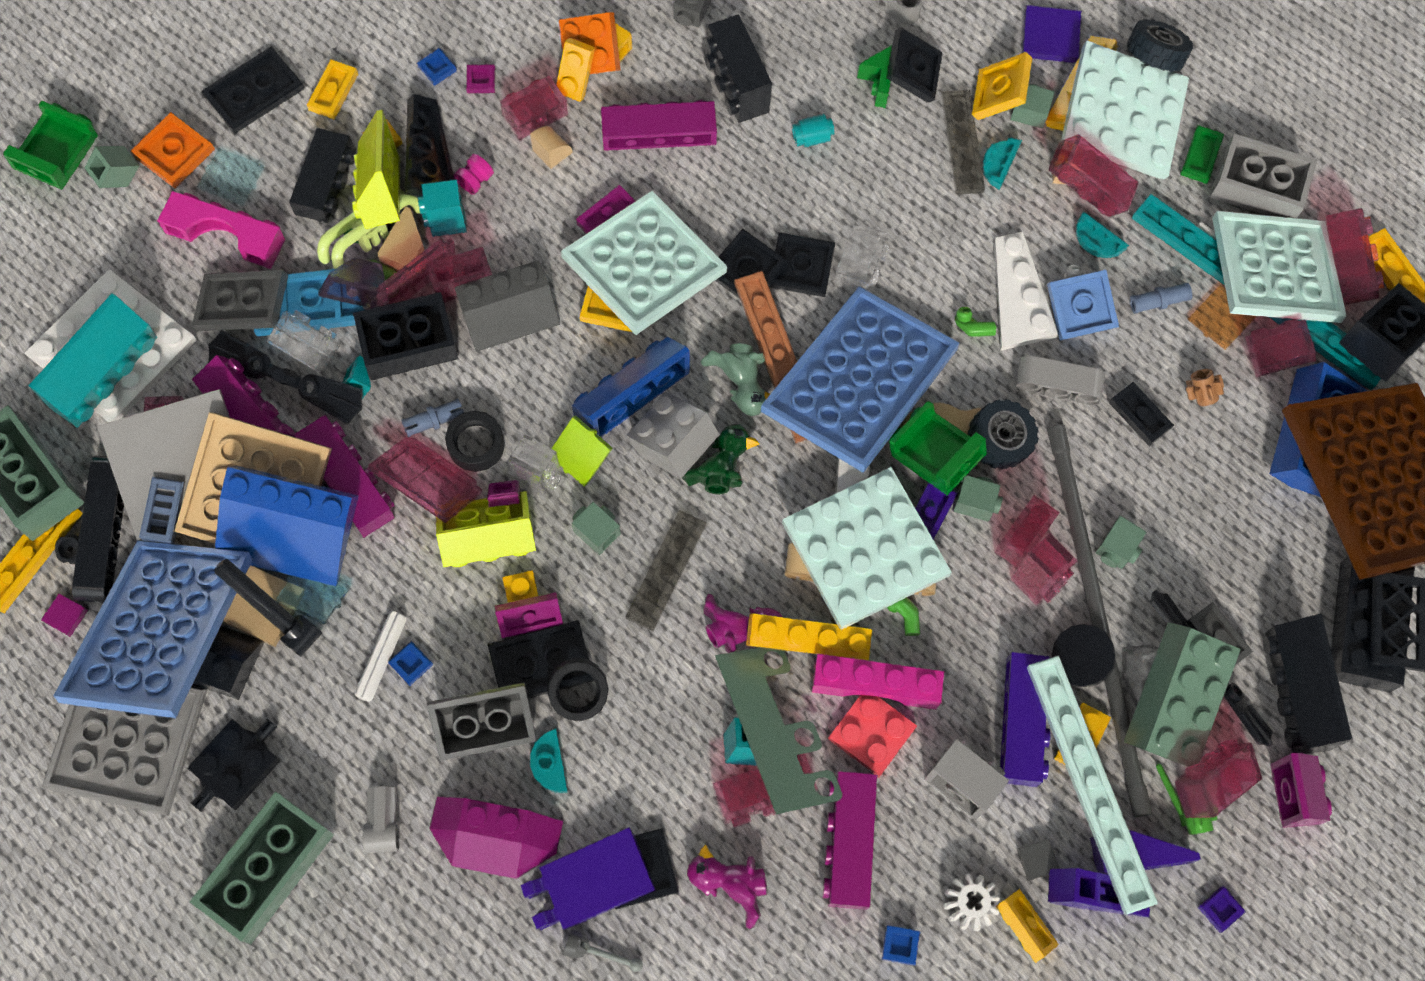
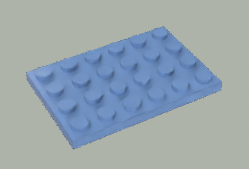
(860, 378)
(152, 630)

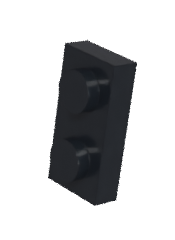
(1141, 414)

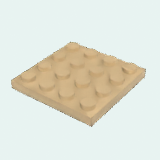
(239, 443)

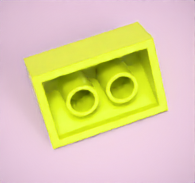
(486, 533)

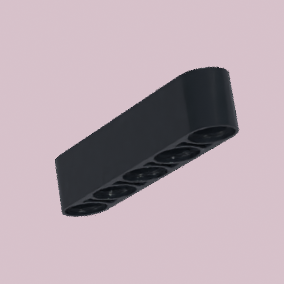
(98, 534)

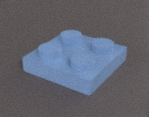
(1082, 305)

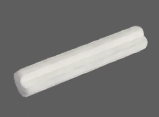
(380, 656)

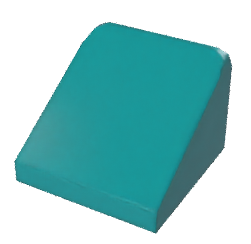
(358, 376)

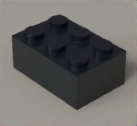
(737, 69)
(1388, 333)
(405, 336)

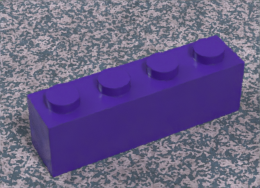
(1023, 725)

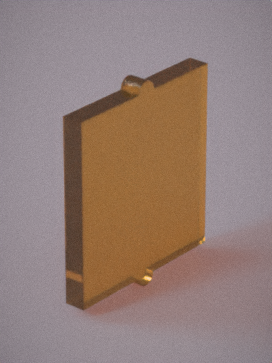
(1216, 321)

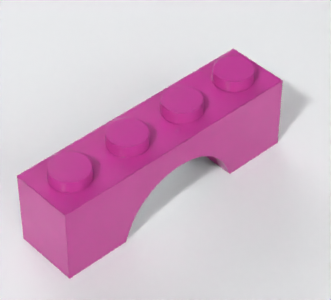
(189, 217)
(860, 677)

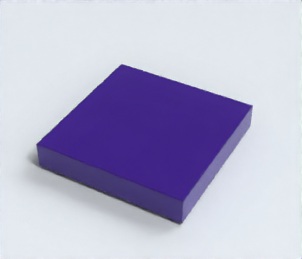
(1052, 34)

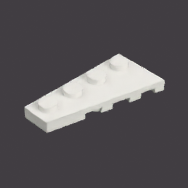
(1020, 297)

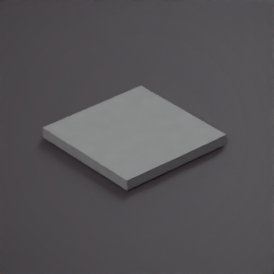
(157, 445)
(124, 755)

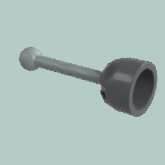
(579, 945)

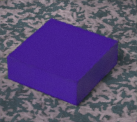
(1221, 909)

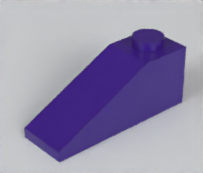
(1152, 853)
(1085, 891)

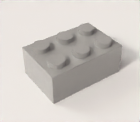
(1263, 178)

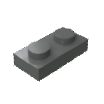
(1214, 623)

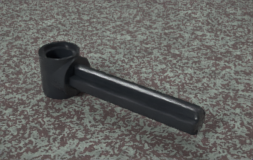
(295, 631)

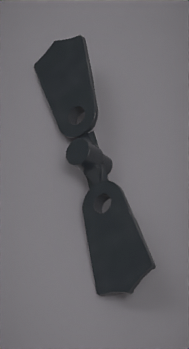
(329, 395)
(1247, 714)

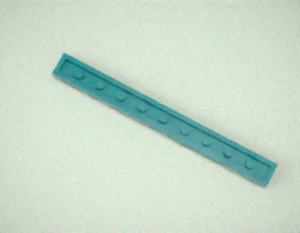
(1204, 253)

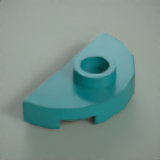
(999, 160)
(1097, 238)
(547, 763)

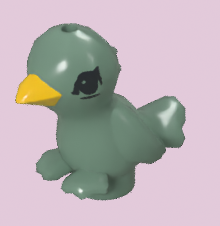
(742, 368)

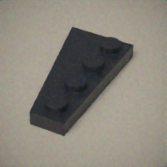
(425, 146)

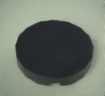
(1085, 655)

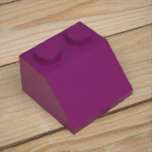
(1301, 790)

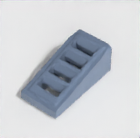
(151, 509)

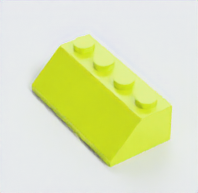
(377, 175)

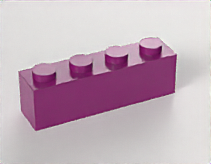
(659, 125)
(240, 394)
(347, 475)
(852, 842)

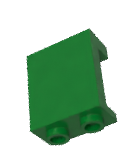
(53, 146)
(936, 448)

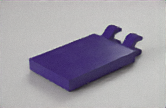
(591, 881)

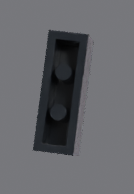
(322, 175)

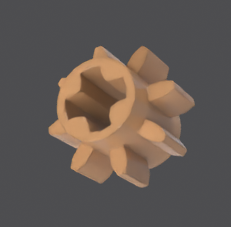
(1204, 387)

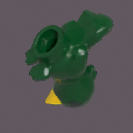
(720, 468)

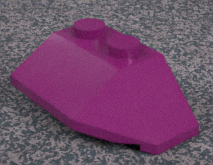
(493, 836)

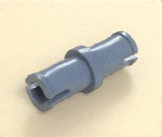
(1160, 298)
(432, 417)

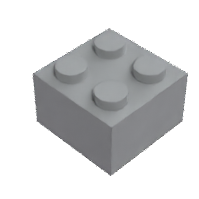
(673, 434)
(967, 778)

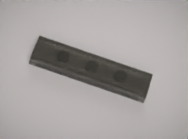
(962, 142)
(666, 570)

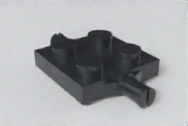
(233, 764)

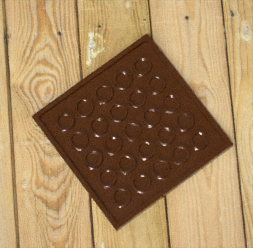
(1369, 472)

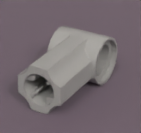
(381, 825)

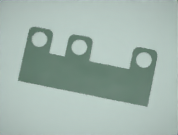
(768, 737)

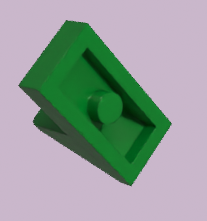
(876, 70)

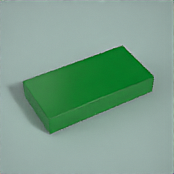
(1202, 154)

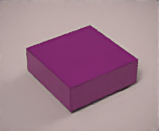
(480, 78)
(503, 493)
(64, 615)

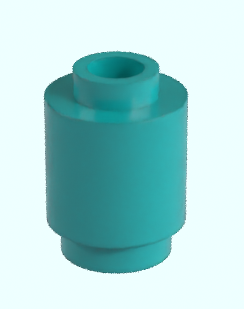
(813, 131)

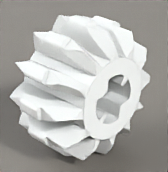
(960, 899)

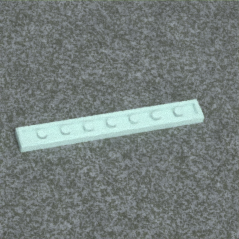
(1092, 786)

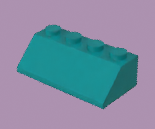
(94, 361)

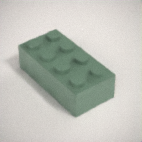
(31, 483)
(1182, 695)
(261, 868)

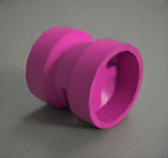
(473, 174)

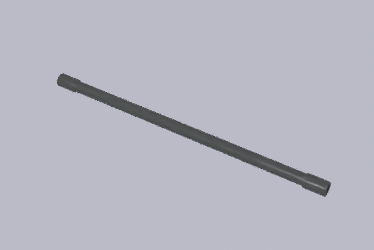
(1060, 449)

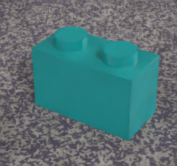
(442, 208)

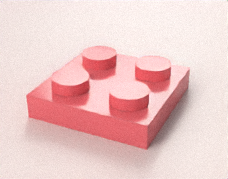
(872, 733)

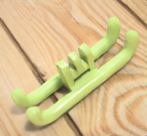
(358, 233)

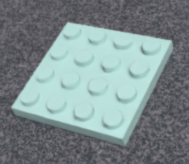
(1126, 109)
(644, 262)
(1278, 267)
(866, 548)

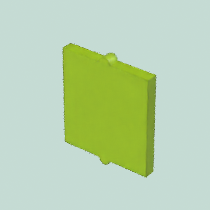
(580, 450)

